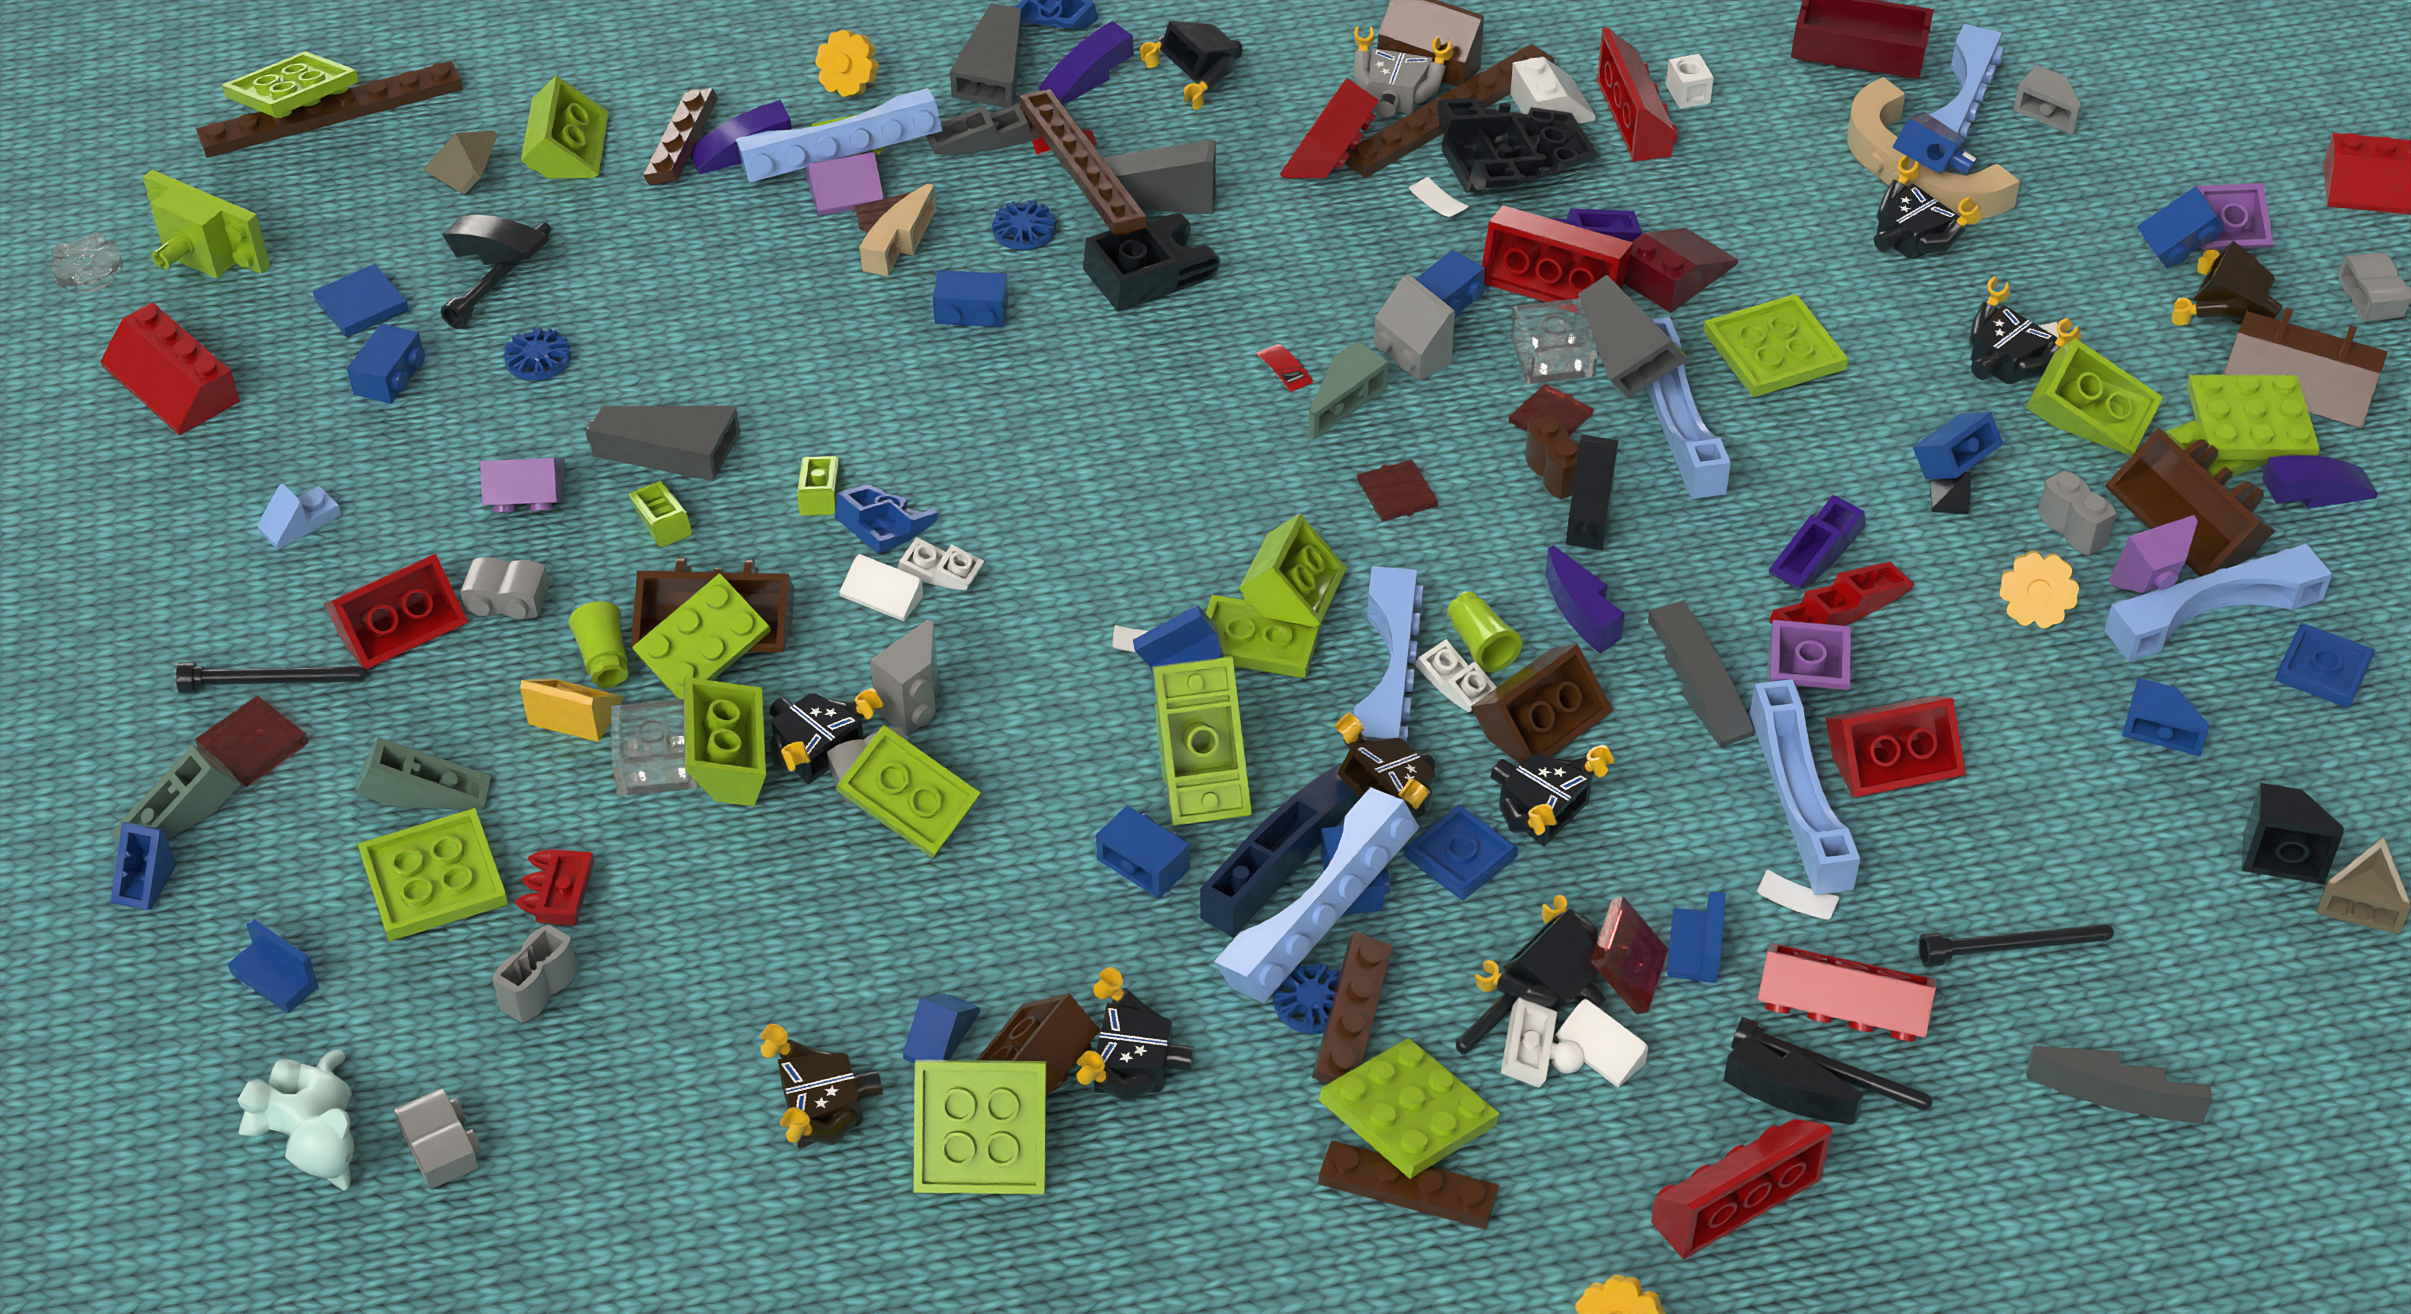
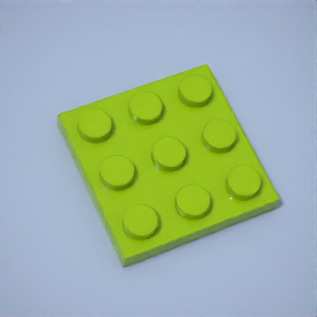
(290, 84)
(1775, 345)
(2252, 415)
(432, 874)
(1409, 1107)
(980, 1126)

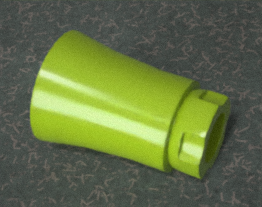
(1484, 633)
(600, 642)

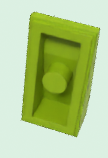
(818, 485)

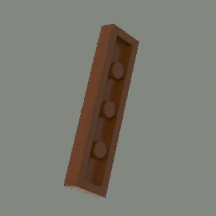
(680, 136)
(1352, 1007)
(1429, 1192)

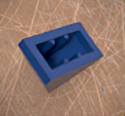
(141, 866)
(938, 1027)

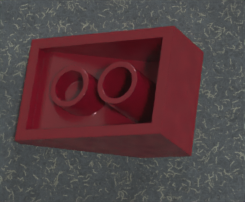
(1674, 266)

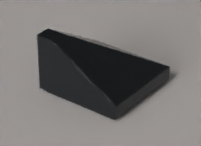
(1951, 494)

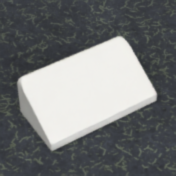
(882, 587)
(1605, 1043)

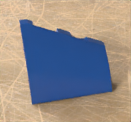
(1059, 13)
(880, 518)

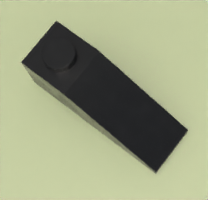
(1592, 492)

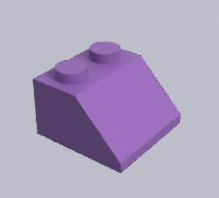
(522, 482)
(1809, 654)

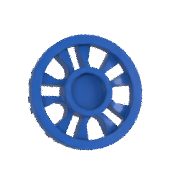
(1023, 225)
(537, 354)
(1309, 998)

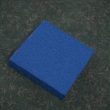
(360, 300)
(2325, 665)
(1461, 852)

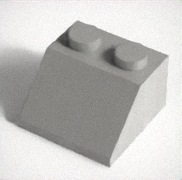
(1415, 329)
(908, 679)

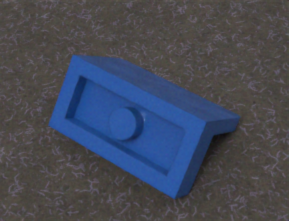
(1180, 640)
(1697, 941)
(274, 968)

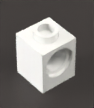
(1689, 81)

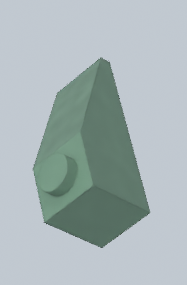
(1349, 383)
(419, 780)
(184, 795)

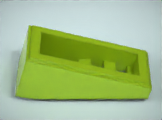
(663, 517)

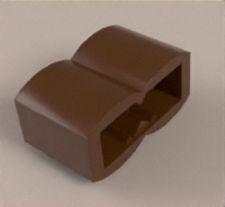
(1552, 455)

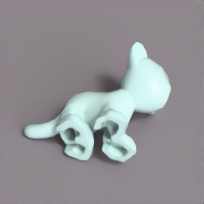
(309, 1108)

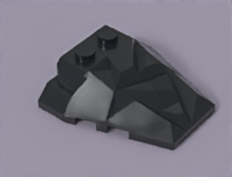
(1508, 148)

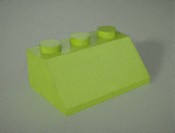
(564, 132)
(1293, 575)
(725, 739)

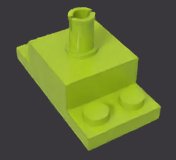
(202, 229)
(1201, 740)

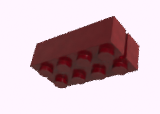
(1863, 35)

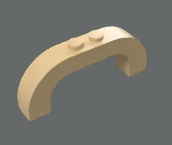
(1872, 143)

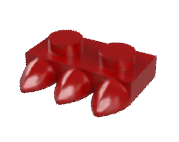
(558, 886)

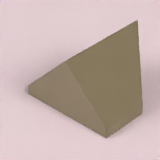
(463, 159)
(2368, 892)

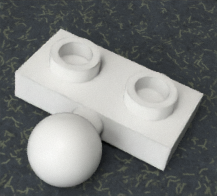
(1531, 1045)

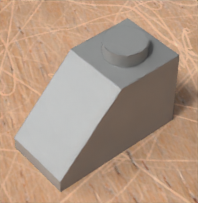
(2048, 99)

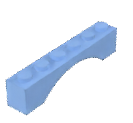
(1975, 65)
(790, 150)
(1695, 449)
(2278, 580)
(1391, 611)
(1820, 837)
(1270, 951)

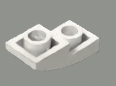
(940, 568)
(1453, 676)

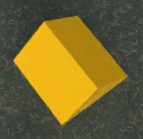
(568, 707)

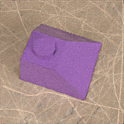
(2154, 557)

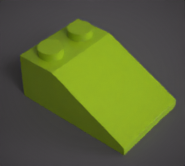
(2094, 398)

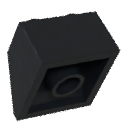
(2289, 836)

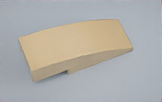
(898, 231)

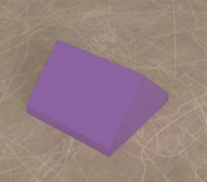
(844, 183)
(2242, 212)

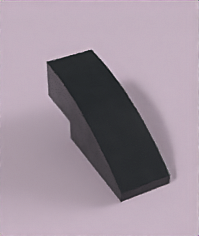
(493, 239)
(1791, 1083)

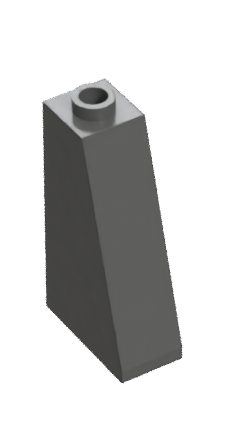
(990, 59)
(1170, 177)
(1627, 339)
(666, 438)

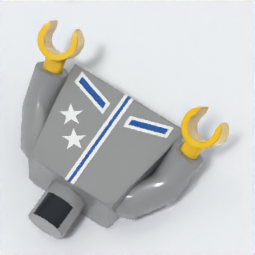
(1398, 78)

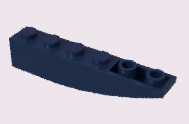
(1273, 852)

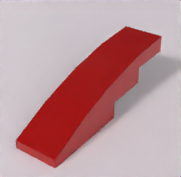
(1850, 597)

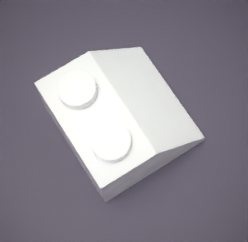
(1546, 86)

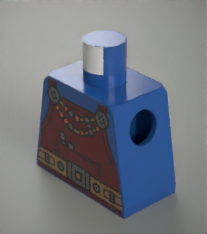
(1921, 142)

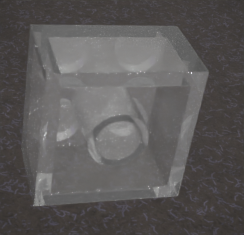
(1553, 341)
(649, 748)

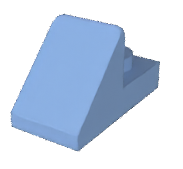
(294, 517)

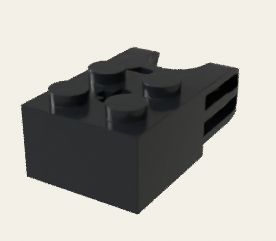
(1147, 262)

